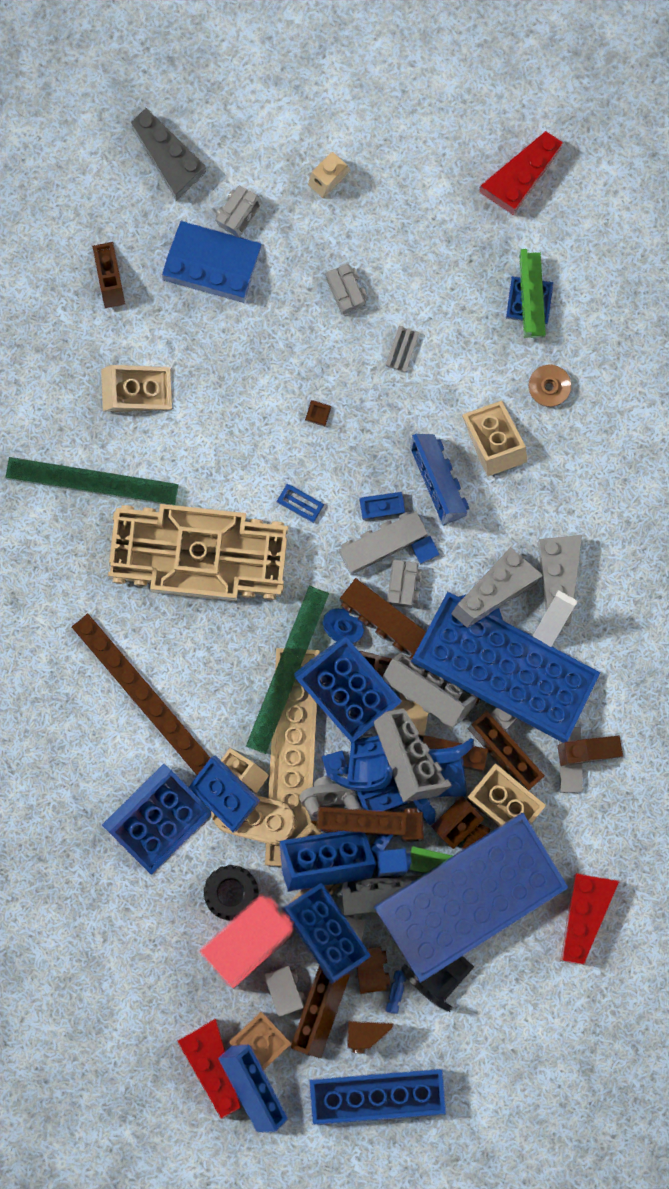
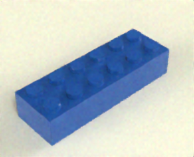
(377, 1096)

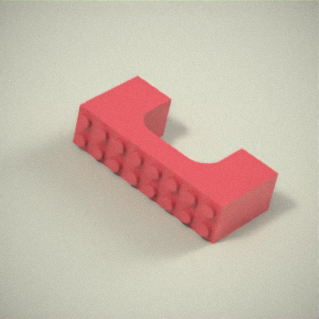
(248, 941)

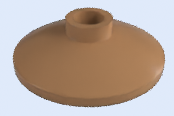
(553, 375)

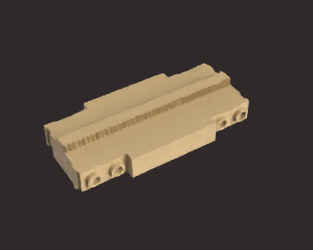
(198, 552)

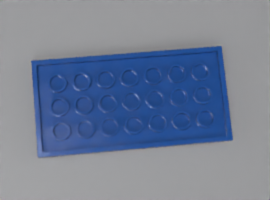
(507, 669)
(470, 897)

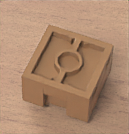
(263, 1038)

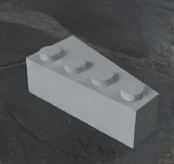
(559, 566)
(503, 582)
(429, 691)
(409, 757)

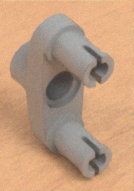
(327, 794)

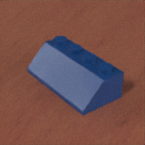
(326, 859)

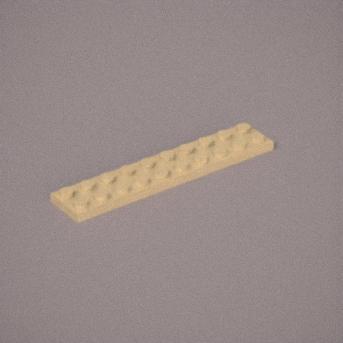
(293, 756)

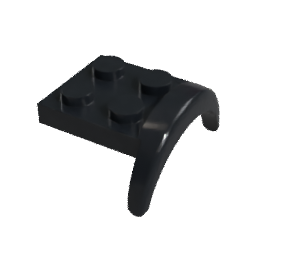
(442, 983)

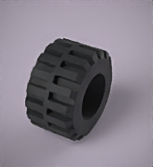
(221, 875)

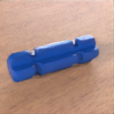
(395, 992)

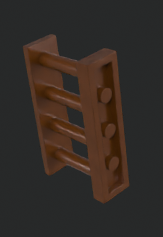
(360, 821)

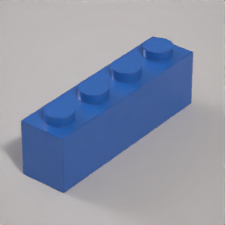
(393, 863)
(253, 1088)

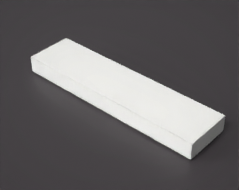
(555, 618)

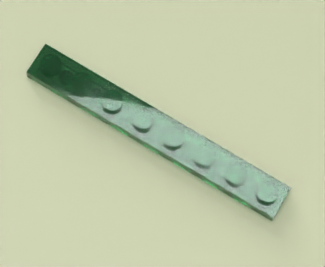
(91, 481)
(288, 664)

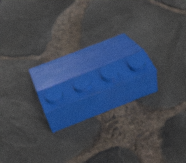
(211, 261)
(438, 478)
(347, 688)
(157, 818)
(326, 932)

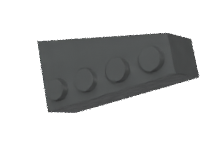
(169, 155)
(364, 894)

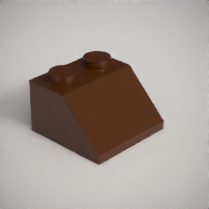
(365, 1034)

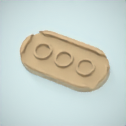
(267, 823)

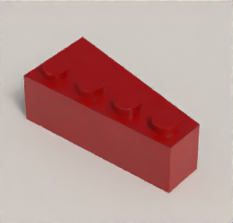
(519, 176)
(586, 912)
(202, 1052)

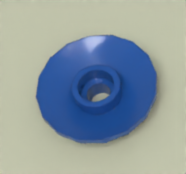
(339, 623)

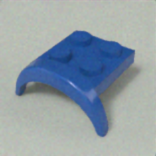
(367, 766)
(452, 767)
(381, 799)

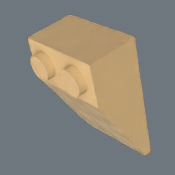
(136, 388)
(495, 438)

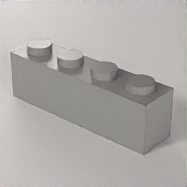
(383, 542)

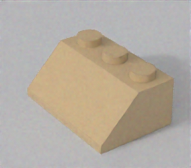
(504, 798)

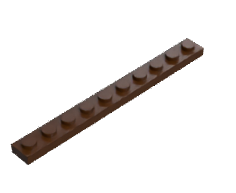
(141, 693)

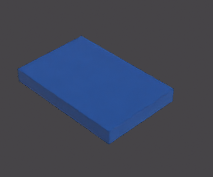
(224, 793)

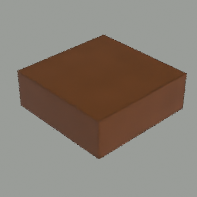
(318, 413)

